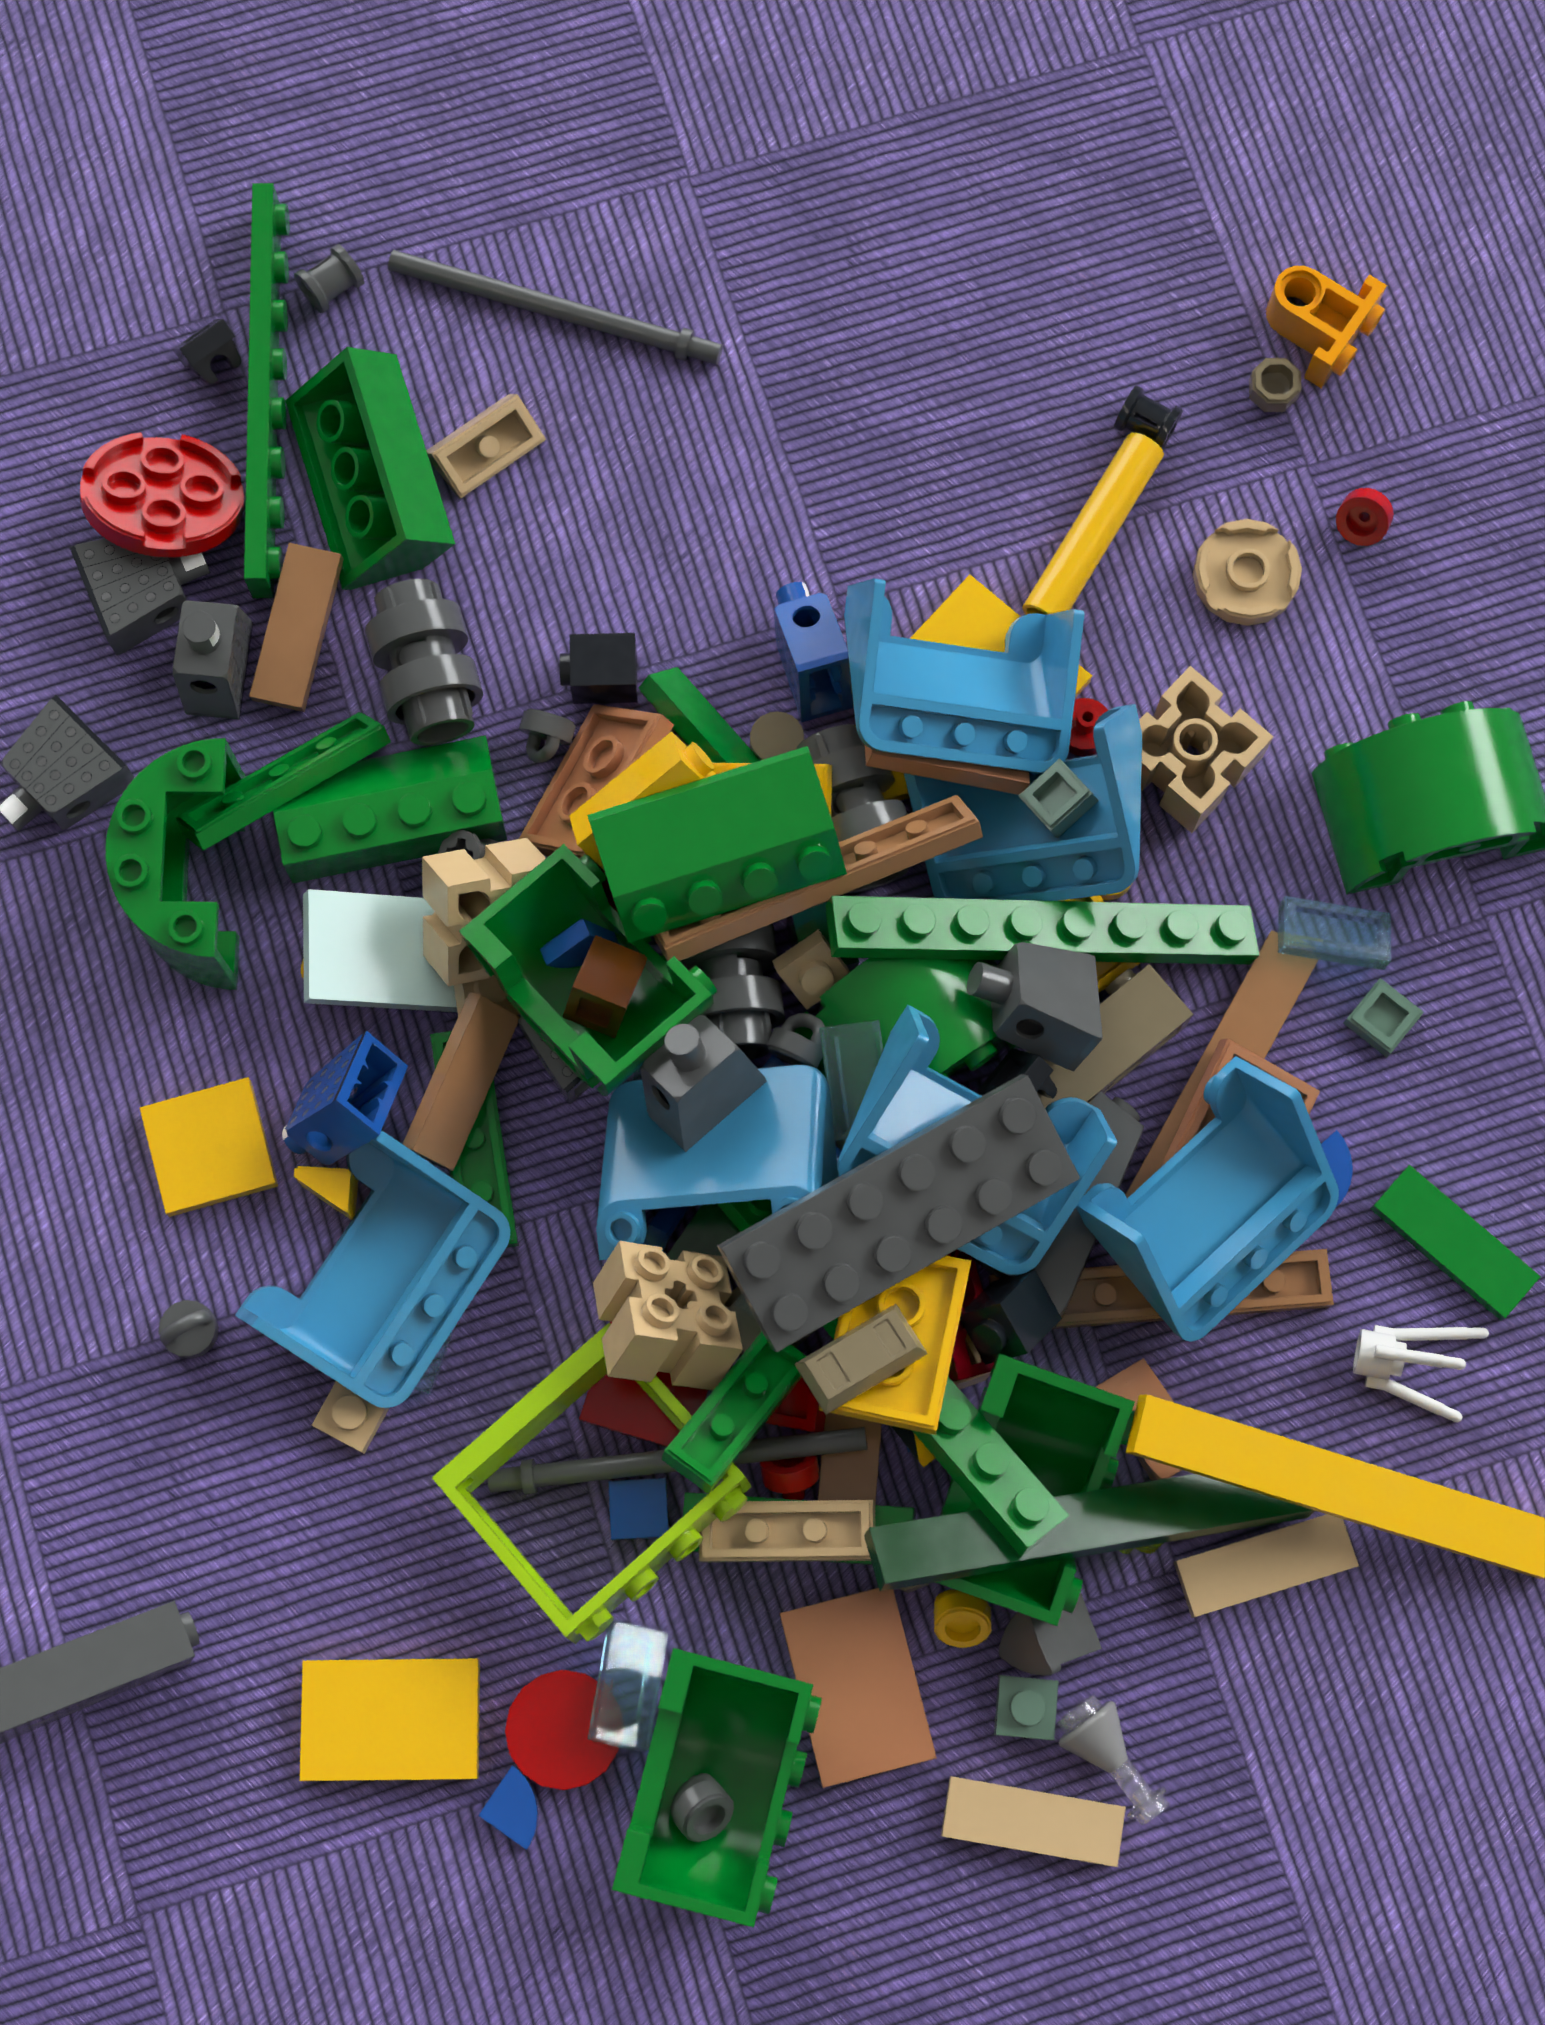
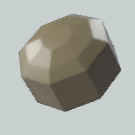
(1275, 384)

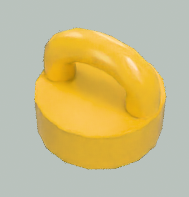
(961, 1619)

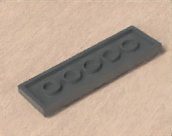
(898, 1212)

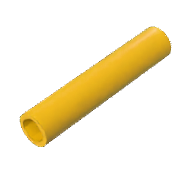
(1095, 526)

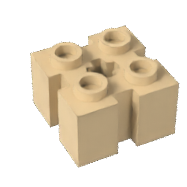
(1226, 748)
(458, 892)
(667, 1316)

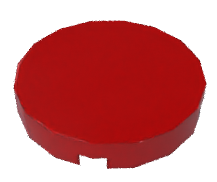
(551, 1728)

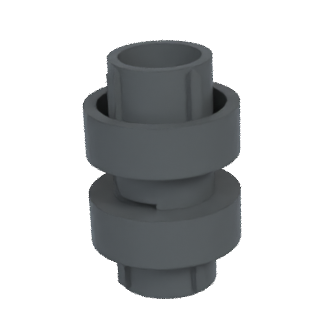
(428, 681)
(856, 788)
(745, 1000)

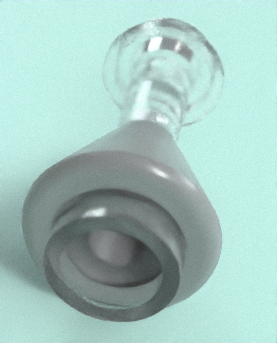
(1096, 1736)

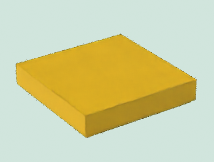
(208, 1147)

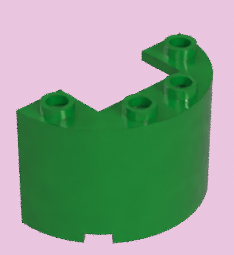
(1431, 794)
(151, 861)
(536, 910)
(936, 987)
(1067, 1441)
(745, 1735)

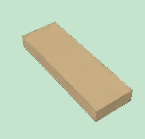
(791, 1532)
(1265, 1564)
(1033, 1821)

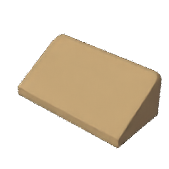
(485, 445)

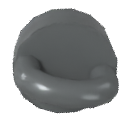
(548, 727)
(793, 1047)
(188, 1329)
(701, 1808)

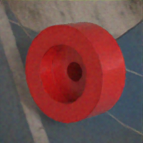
(1364, 516)
(1084, 718)
(790, 1476)

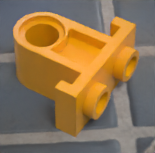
(1327, 321)

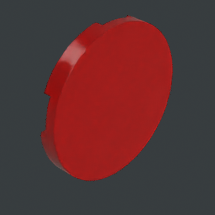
(162, 495)

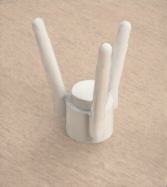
(1381, 1355)

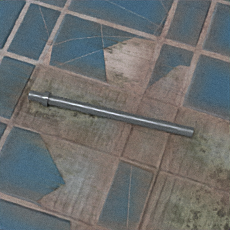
(682, 343)
(532, 1475)

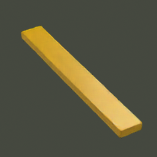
(1337, 1485)

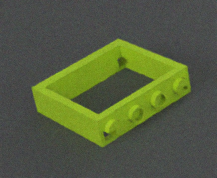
(517, 1429)

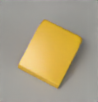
(332, 1185)

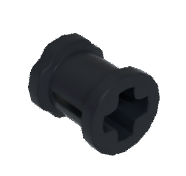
(1148, 417)

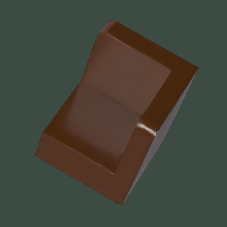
(604, 986)

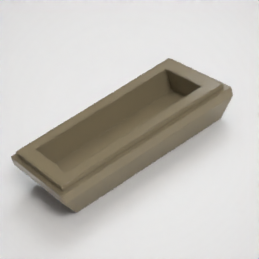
(860, 1359)

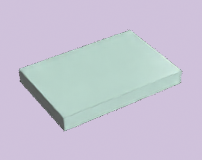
(369, 952)

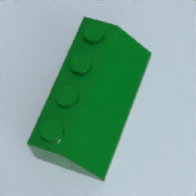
(369, 468)
(390, 810)
(717, 844)

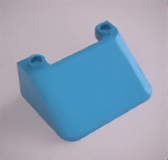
(959, 699)
(1020, 854)
(911, 1096)
(765, 1149)
(1221, 1205)
(390, 1279)

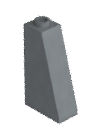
(1072, 1247)
(93, 1668)

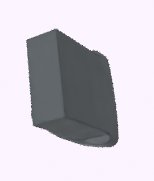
(1043, 1647)

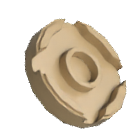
(1247, 572)

